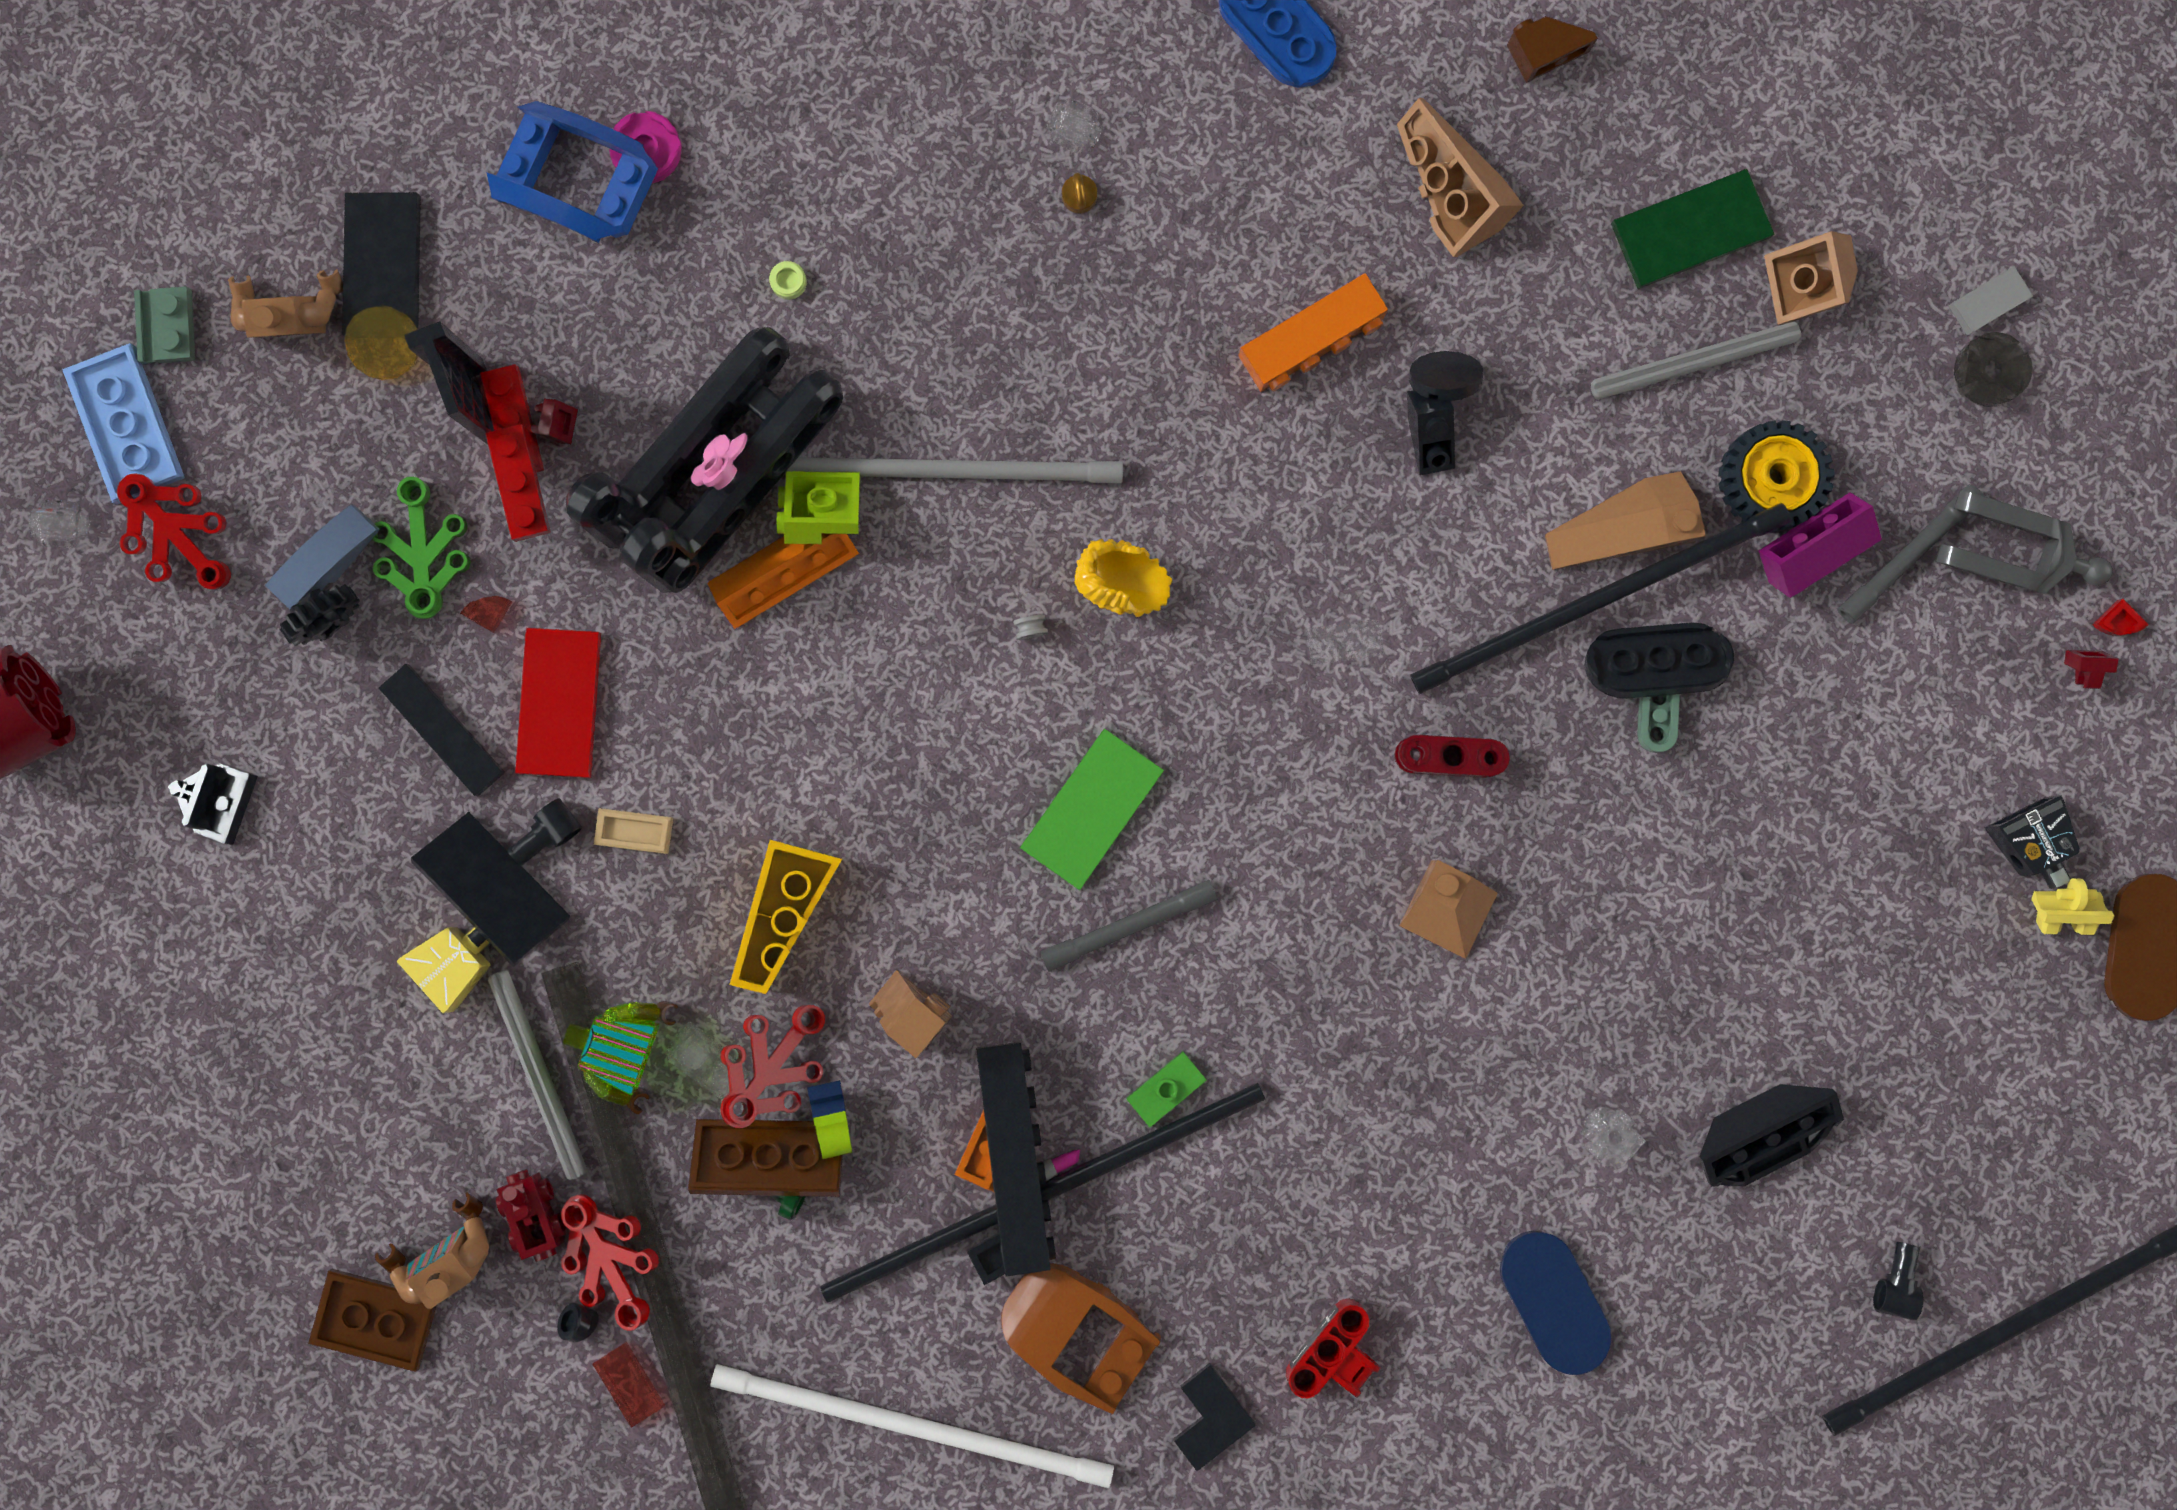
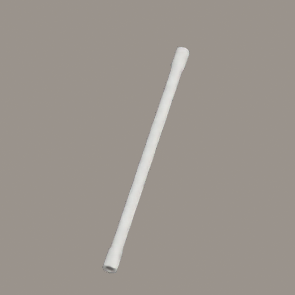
(1078, 1468)

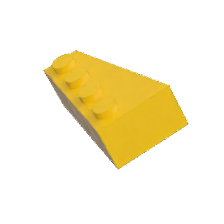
(781, 906)

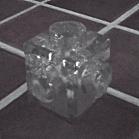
(1623, 1139)

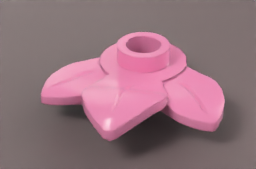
(718, 462)

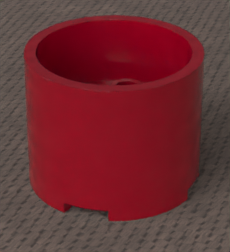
(29, 712)

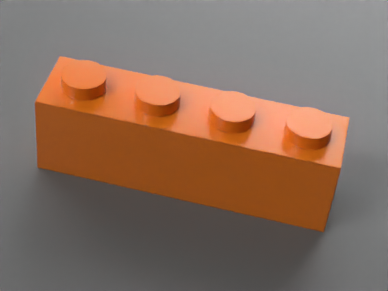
(1312, 333)

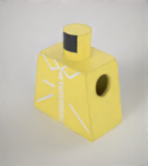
(447, 966)

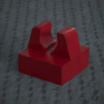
(556, 421)
(2090, 666)

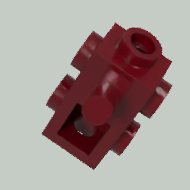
(525, 1205)

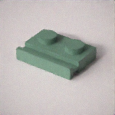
(164, 325)

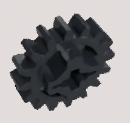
(319, 615)

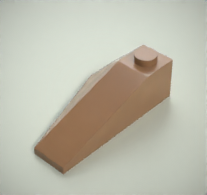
(1462, 187)
(1640, 519)

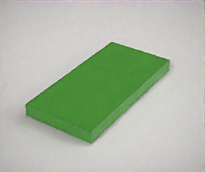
(1091, 809)

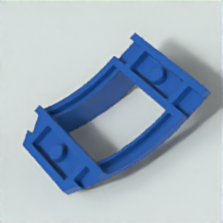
(529, 152)

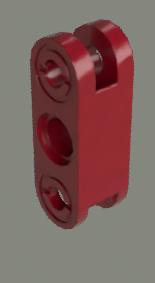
(1470, 751)

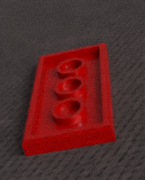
(558, 702)

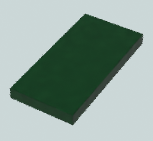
(1692, 228)

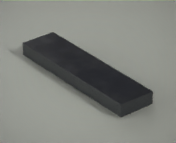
(441, 730)

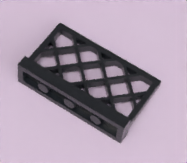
(455, 374)

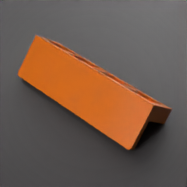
(776, 574)

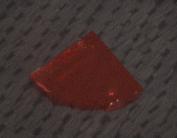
(487, 611)

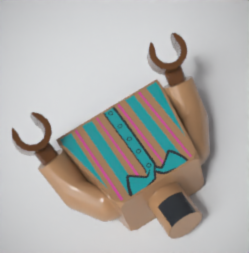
(445, 1265)

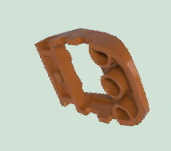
(1046, 1313)

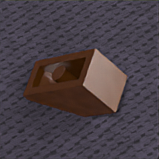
(1547, 45)

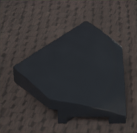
(214, 800)

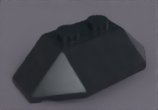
(1768, 1133)

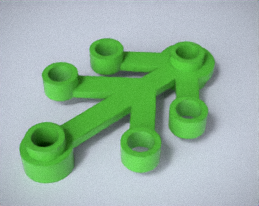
(419, 554)

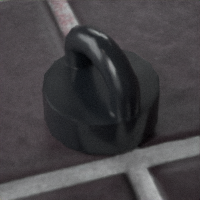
(577, 1322)

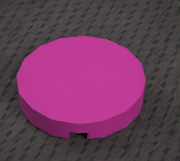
(662, 147)

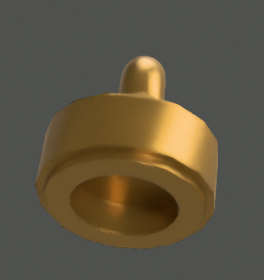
(1079, 193)

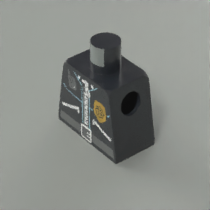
(2038, 840)

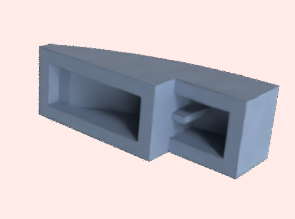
(323, 556)

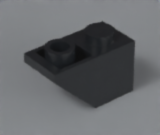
(1431, 432)

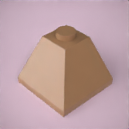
(1811, 276)
(1448, 908)

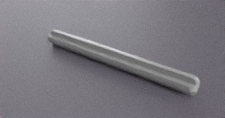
(1695, 360)
(537, 1075)

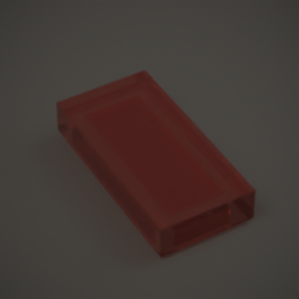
(628, 1384)

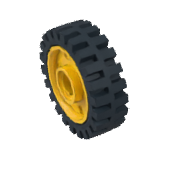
(1790, 452)

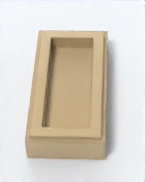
(633, 831)

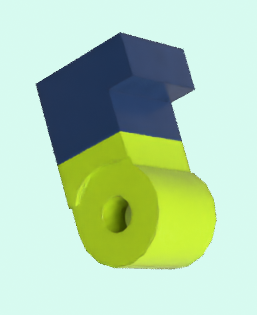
(830, 1119)

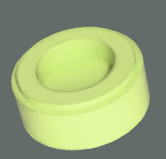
(787, 280)

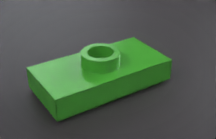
(1166, 1089)

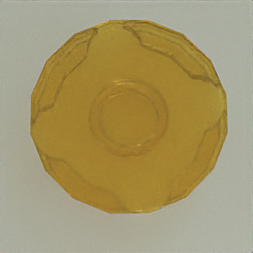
(378, 342)

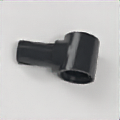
(552, 827)
(1899, 1291)

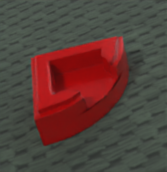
(2120, 620)

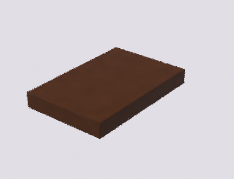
(370, 1321)

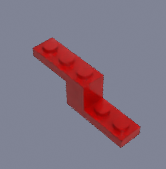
(515, 453)

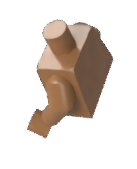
(283, 314)

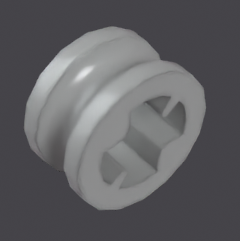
(1030, 627)

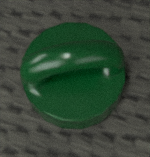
(789, 1206)

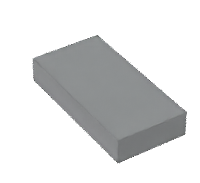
(1990, 300)

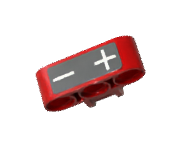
(1346, 1365)

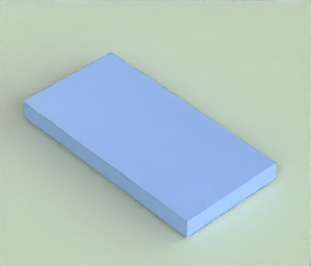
(122, 420)

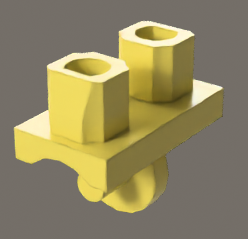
(2073, 905)

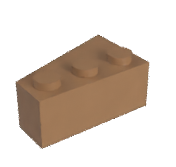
(909, 1013)

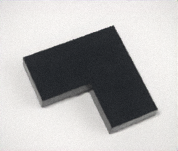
(1221, 1421)

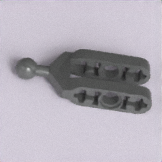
(2055, 562)

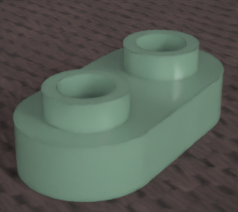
(1663, 717)

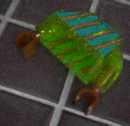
(618, 1049)

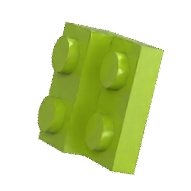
(818, 505)

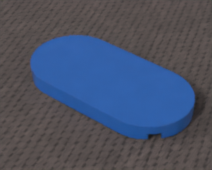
(1284, 38)

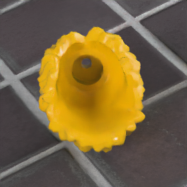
(1122, 578)

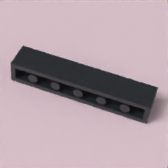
(1013, 1158)

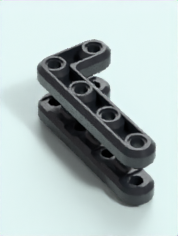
(640, 512)

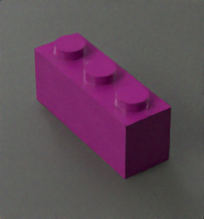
(1820, 545)

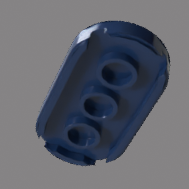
(1555, 1302)

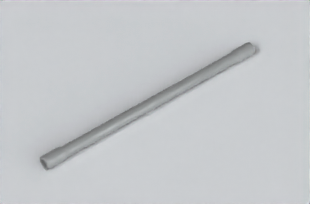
(966, 469)

